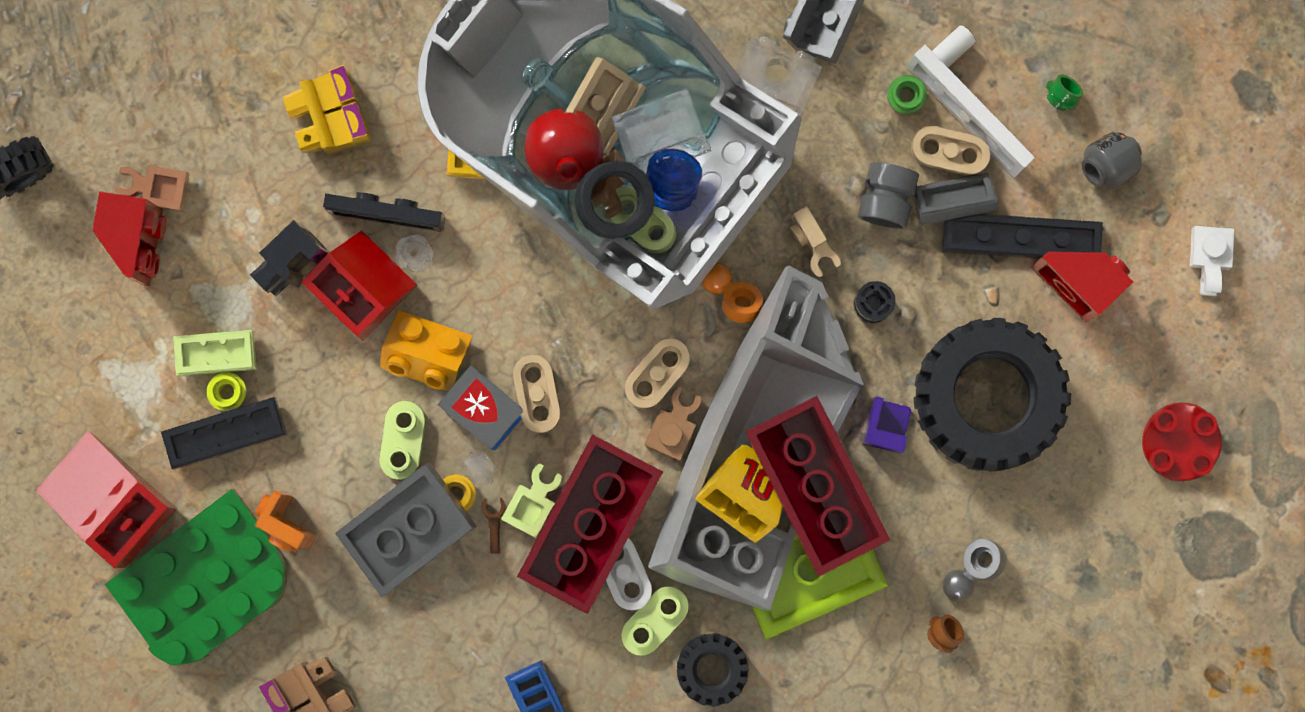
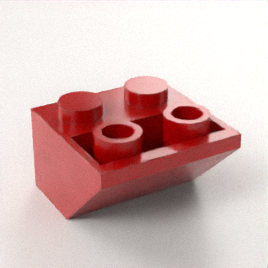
(130, 234)
(359, 284)

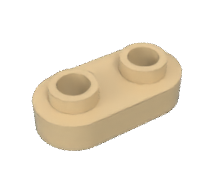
(950, 149)
(657, 373)
(537, 394)

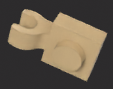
(808, 233)

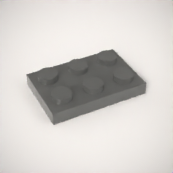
(405, 529)

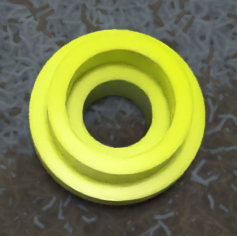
(214, 391)

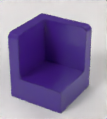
(887, 426)

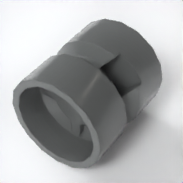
(887, 200)

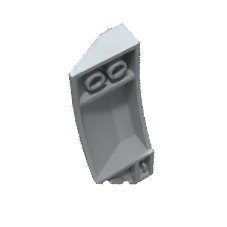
(782, 362)

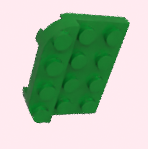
(202, 582)

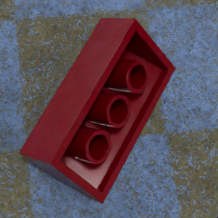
(817, 486)
(589, 524)

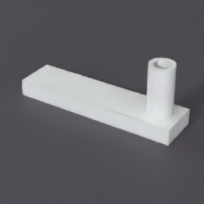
(933, 71)

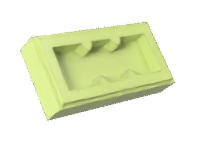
(215, 353)

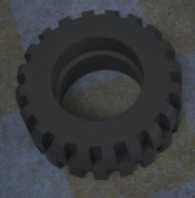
(1044, 382)

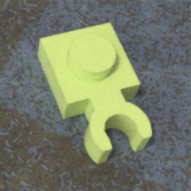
(529, 506)

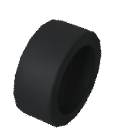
(644, 195)

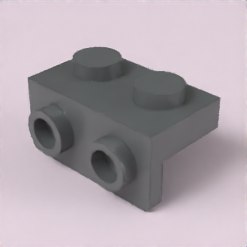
(821, 27)

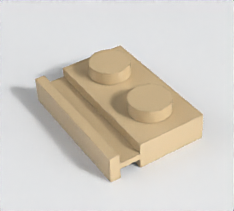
(604, 94)

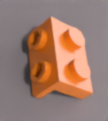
(283, 532)

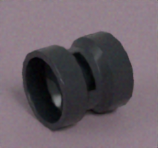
(871, 308)

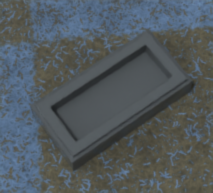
(955, 198)

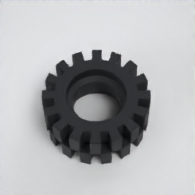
(22, 165)
(712, 694)

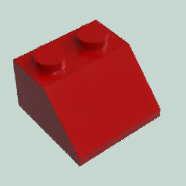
(1084, 279)

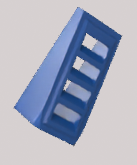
(522, 675)

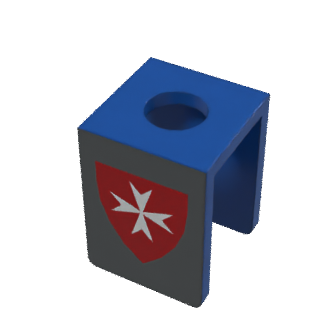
(482, 408)

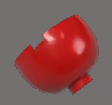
(562, 148)

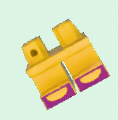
(333, 111)

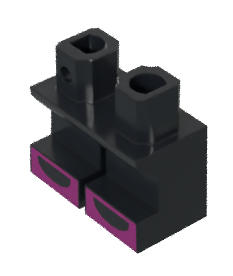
(287, 257)

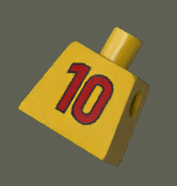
(742, 495)

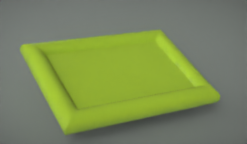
(806, 596)

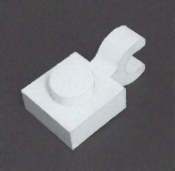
(1211, 252)

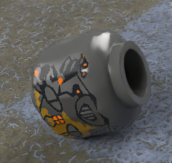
(1111, 160)

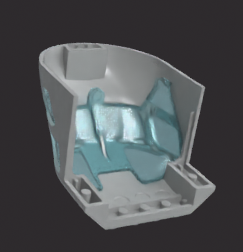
(509, 61)

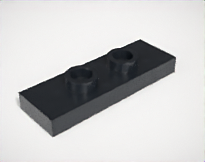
(367, 207)
(224, 433)

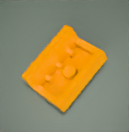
(424, 351)

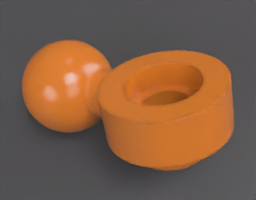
(739, 293)

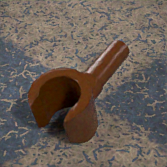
(494, 525)

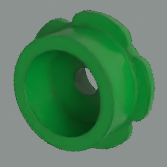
(1064, 92)

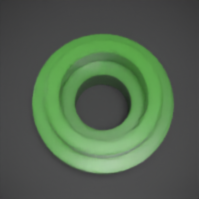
(915, 86)

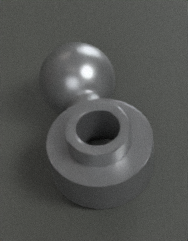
(959, 584)

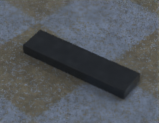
(1020, 236)

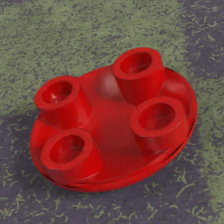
(1182, 441)

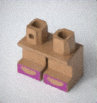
(302, 684)

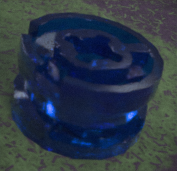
(674, 179)

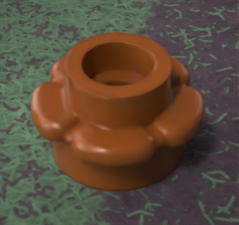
(945, 633)

